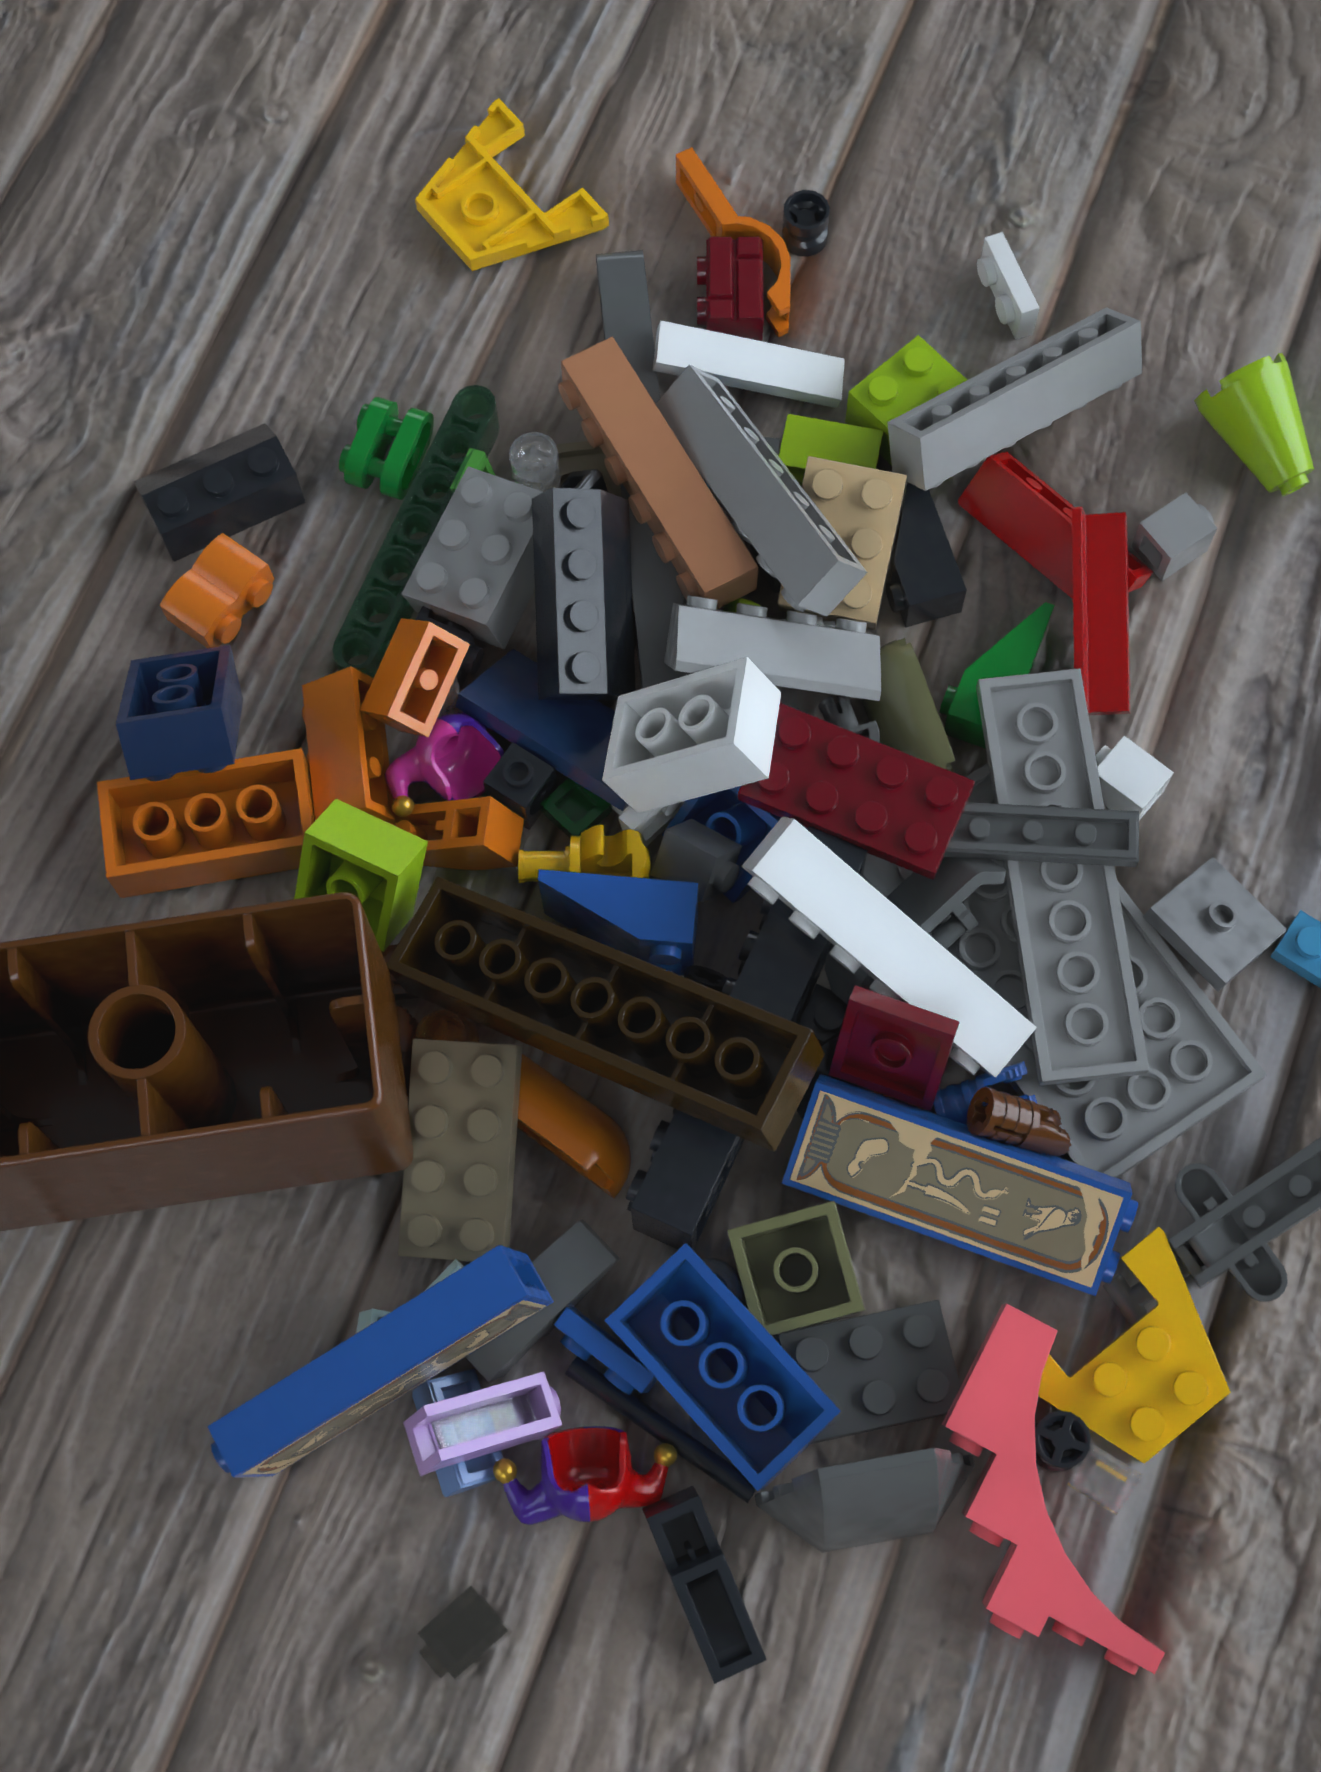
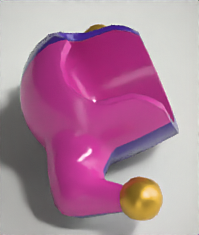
(449, 761)

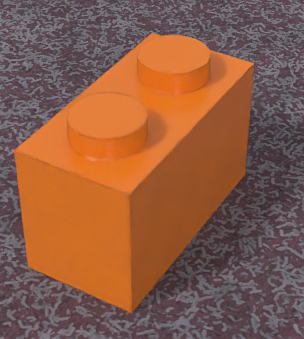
(414, 677)

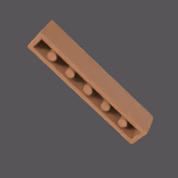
(657, 475)

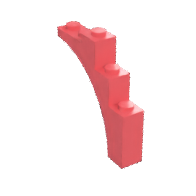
(1036, 1576)

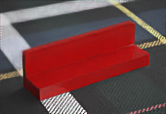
(1031, 519)
(1101, 609)

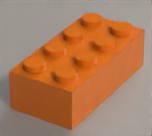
(206, 824)

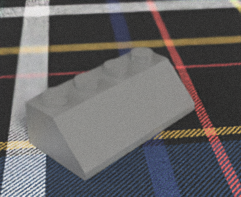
(787, 651)

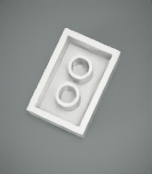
(692, 736)

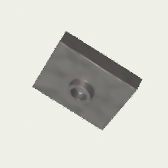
(1215, 923)

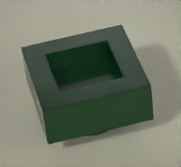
(574, 808)

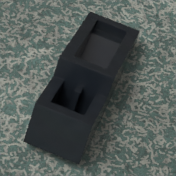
(704, 1584)

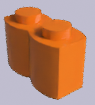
(218, 592)

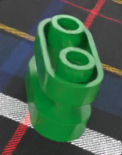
(376, 427)

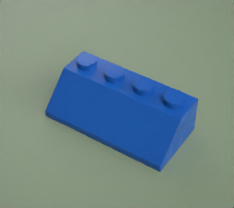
(723, 1367)

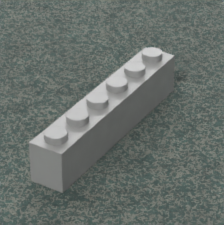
(1015, 398)
(760, 494)

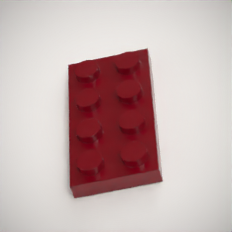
(861, 792)

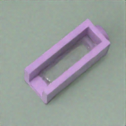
(482, 1422)

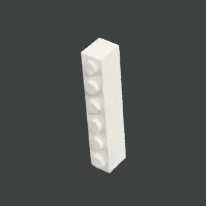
(885, 944)

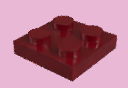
(893, 1047)

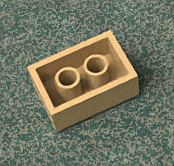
(865, 513)

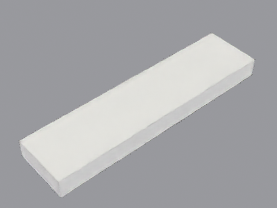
(750, 364)

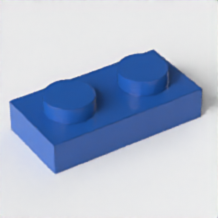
(587, 1338)

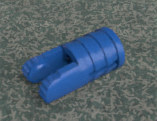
(955, 1098)

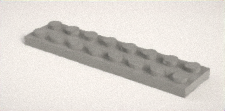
(1062, 913)

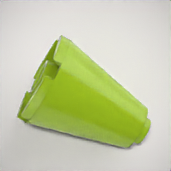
(1262, 423)

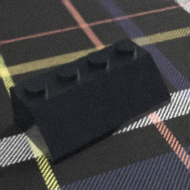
(583, 595)

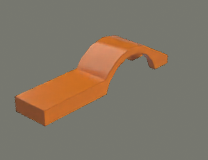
(723, 221)

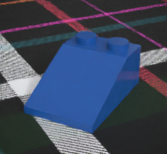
(631, 914)

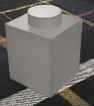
(1174, 536)

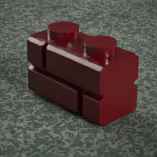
(733, 287)

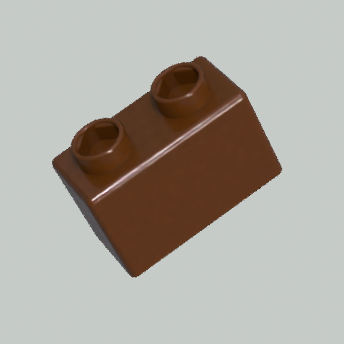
(197, 1060)

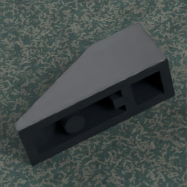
(924, 571)

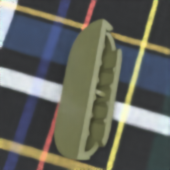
(906, 708)

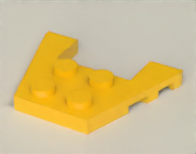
(487, 212)
(1153, 1374)

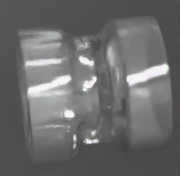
(535, 461)

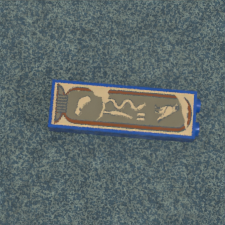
(960, 1186)
(379, 1364)

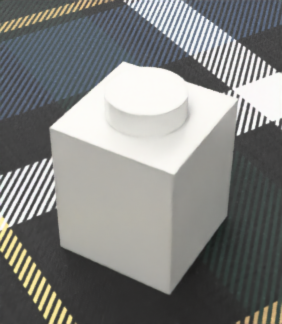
(1130, 777)

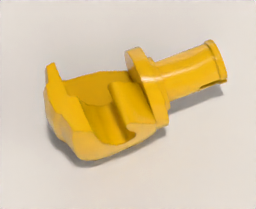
(592, 854)

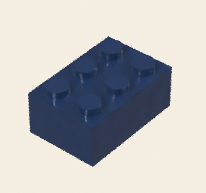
(180, 713)

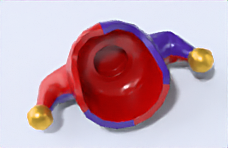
(585, 1477)

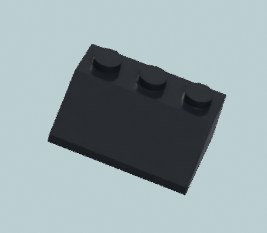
(220, 491)

